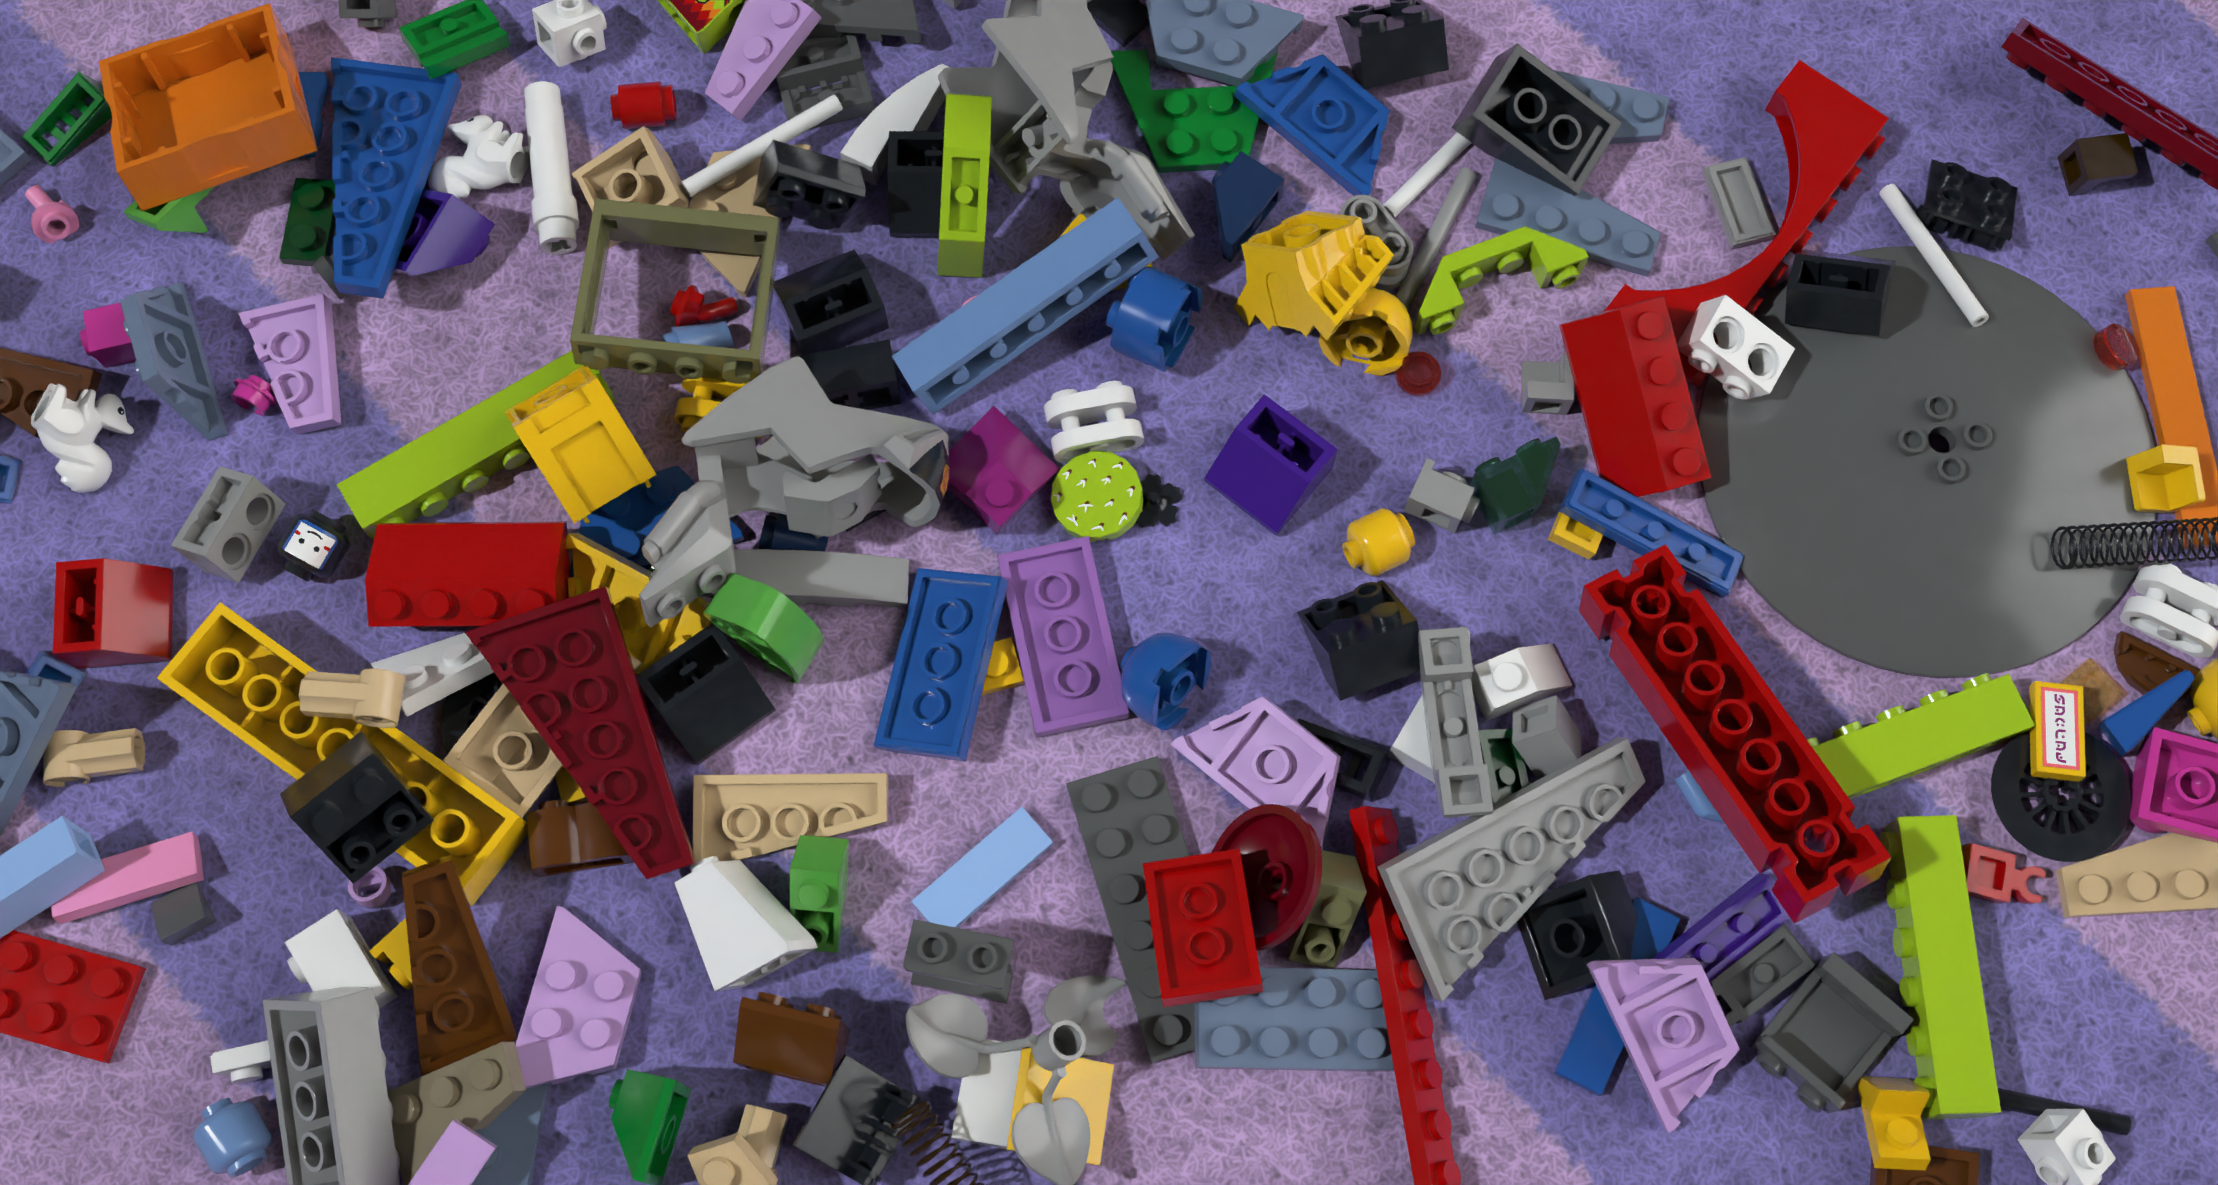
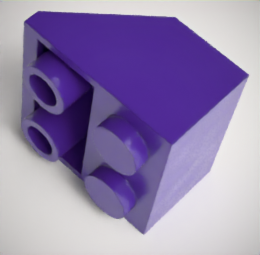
(1271, 464)

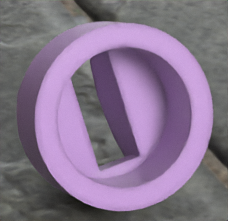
(371, 881)

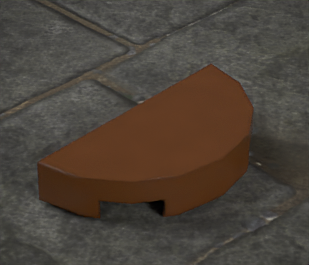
(2145, 665)

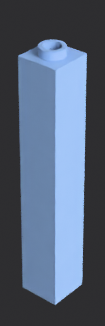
(44, 871)

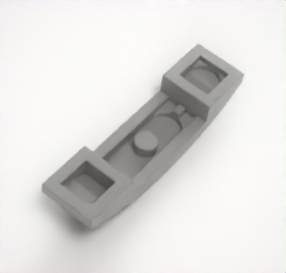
(1452, 723)

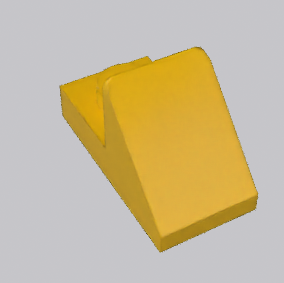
(1894, 1122)

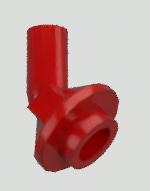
(690, 307)

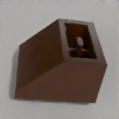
(788, 1040)

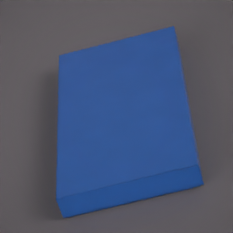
(941, 664)

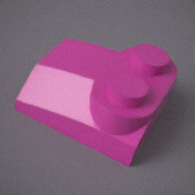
(2176, 785)

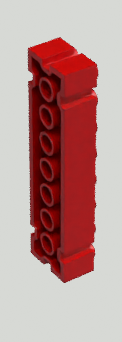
(1733, 734)

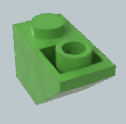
(819, 888)

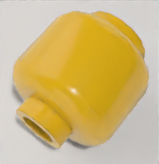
(1378, 542)

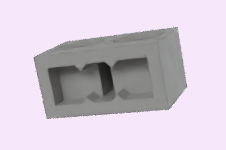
(228, 524)

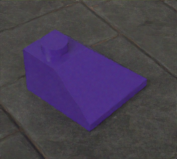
(442, 235)

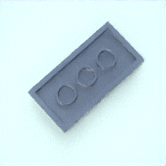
(1297, 1023)

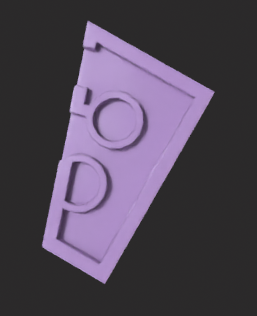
(300, 357)

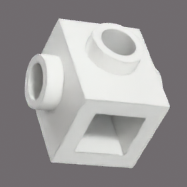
(569, 30)
(2066, 1148)

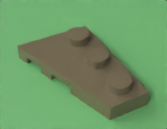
(466, 1090)

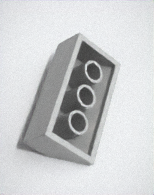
(331, 1088)

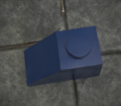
(1242, 200)

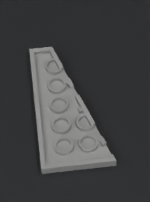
(1491, 868)

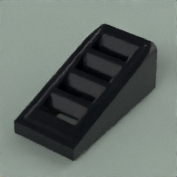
(1378, 760)

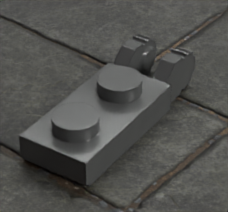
(1761, 975)

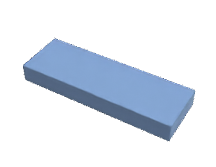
(983, 871)

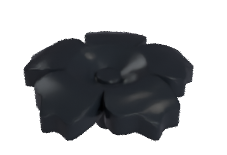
(1158, 502)

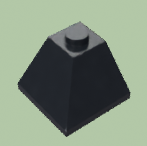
(1577, 926)

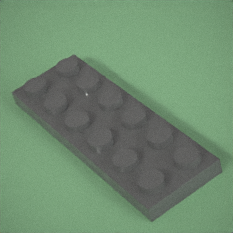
(1125, 823)

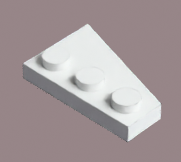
(436, 670)

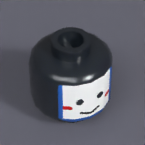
(313, 545)

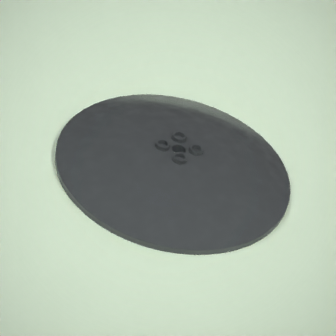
(1916, 550)

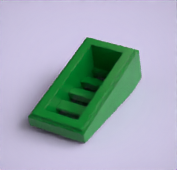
(70, 97)

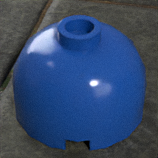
(1163, 672)

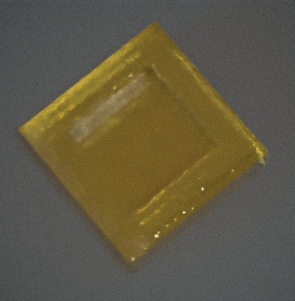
(2098, 688)

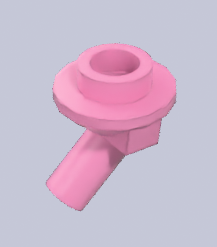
(51, 215)

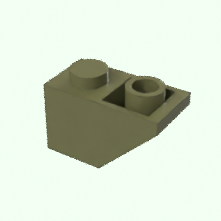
(1332, 915)

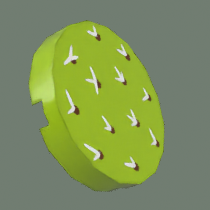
(1097, 496)

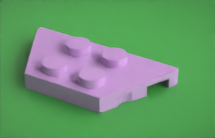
(1266, 760)
(576, 1005)
(1668, 1027)

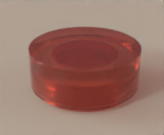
(2115, 347)

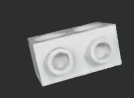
(1739, 339)

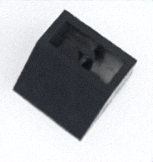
(1393, 41)
(915, 183)
(808, 186)
(1838, 292)
(831, 304)
(1362, 638)
(705, 693)
(356, 807)

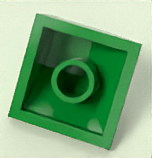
(647, 1121)

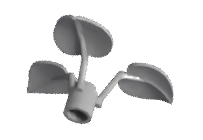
(1045, 1136)

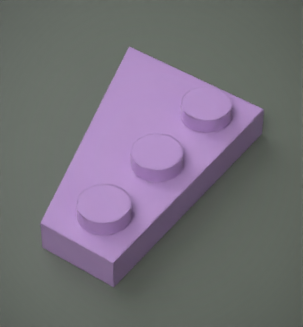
(757, 51)

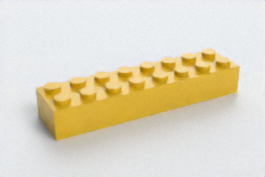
(254, 691)

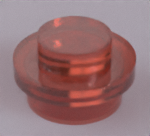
(1418, 374)

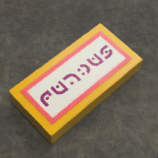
(2058, 732)

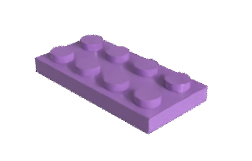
(1063, 636)

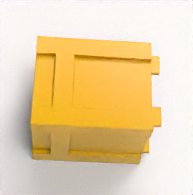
(580, 443)

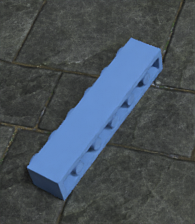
(1025, 306)

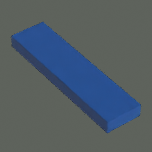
(1646, 528)
(1595, 1039)

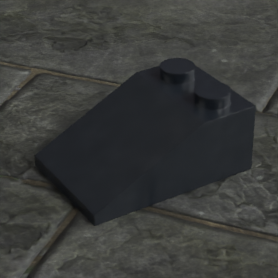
(1536, 121)

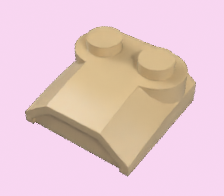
(633, 172)

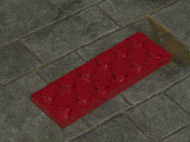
(2112, 95)

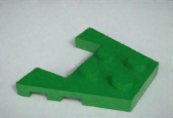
(1187, 125)

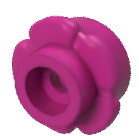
(253, 391)

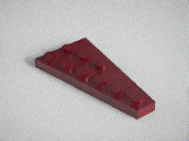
(585, 701)

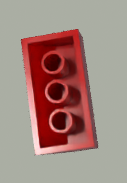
(1635, 398)
(464, 572)

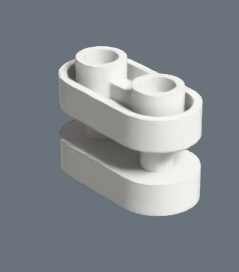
(1107, 402)
(2174, 609)

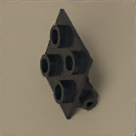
(1968, 200)
(854, 1122)

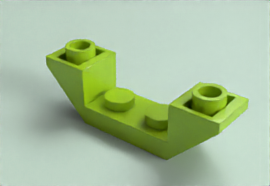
(964, 185)
(1545, 255)

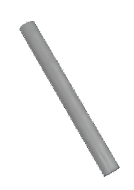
(1435, 236)

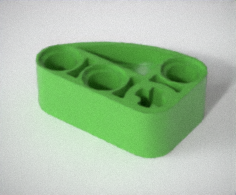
(766, 625)

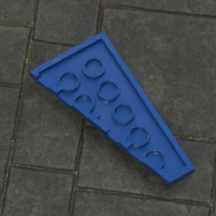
(381, 158)

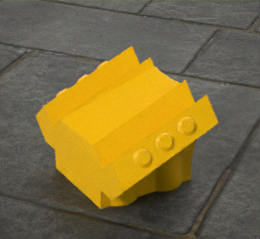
(1310, 272)

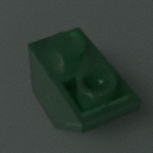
(1516, 486)

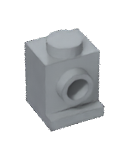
(1441, 498)

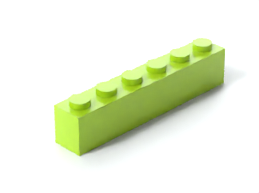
(449, 457)
(1925, 736)
(1940, 968)

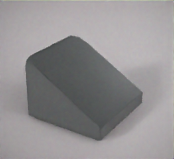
(181, 914)

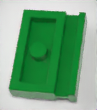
(454, 37)

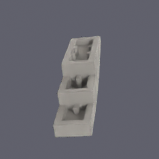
(827, 576)

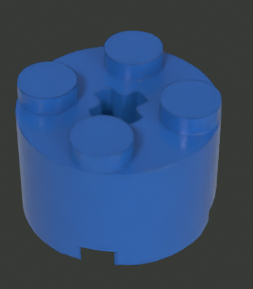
(1154, 318)

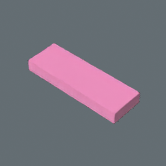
(135, 877)

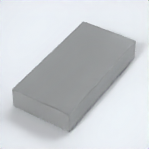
(1738, 203)

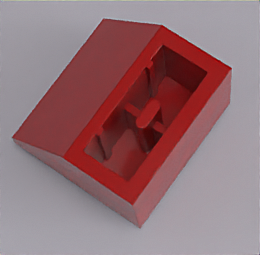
(112, 613)

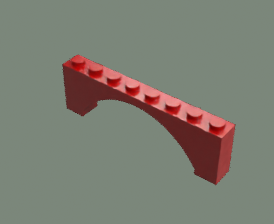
(1824, 140)

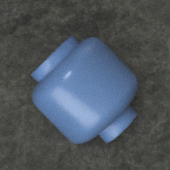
(232, 1137)

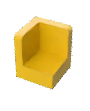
(2165, 479)

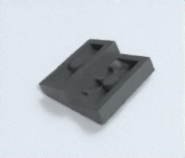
(824, 62)

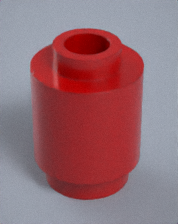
(644, 105)

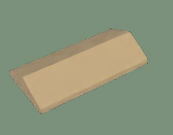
(506, 753)

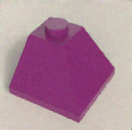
(997, 470)

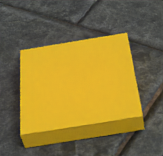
(1085, 1082)

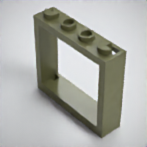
(682, 229)

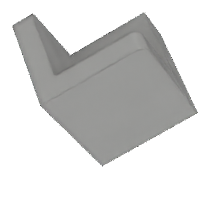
(1547, 387)
(1545, 736)

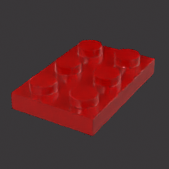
(1202, 928)
(64, 995)

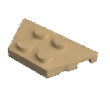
(734, 195)

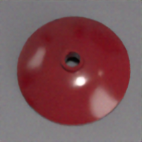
(1279, 868)

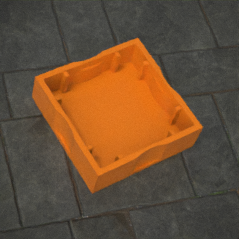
(206, 107)

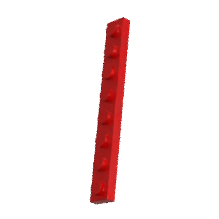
(1404, 1007)

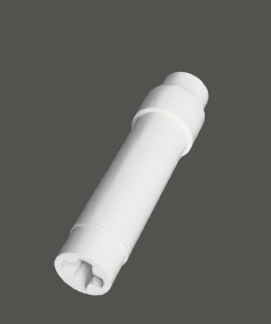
(553, 203)

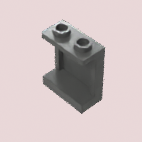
(960, 961)
(1828, 1033)

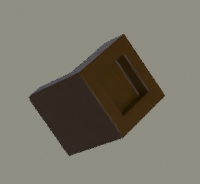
(2096, 160)

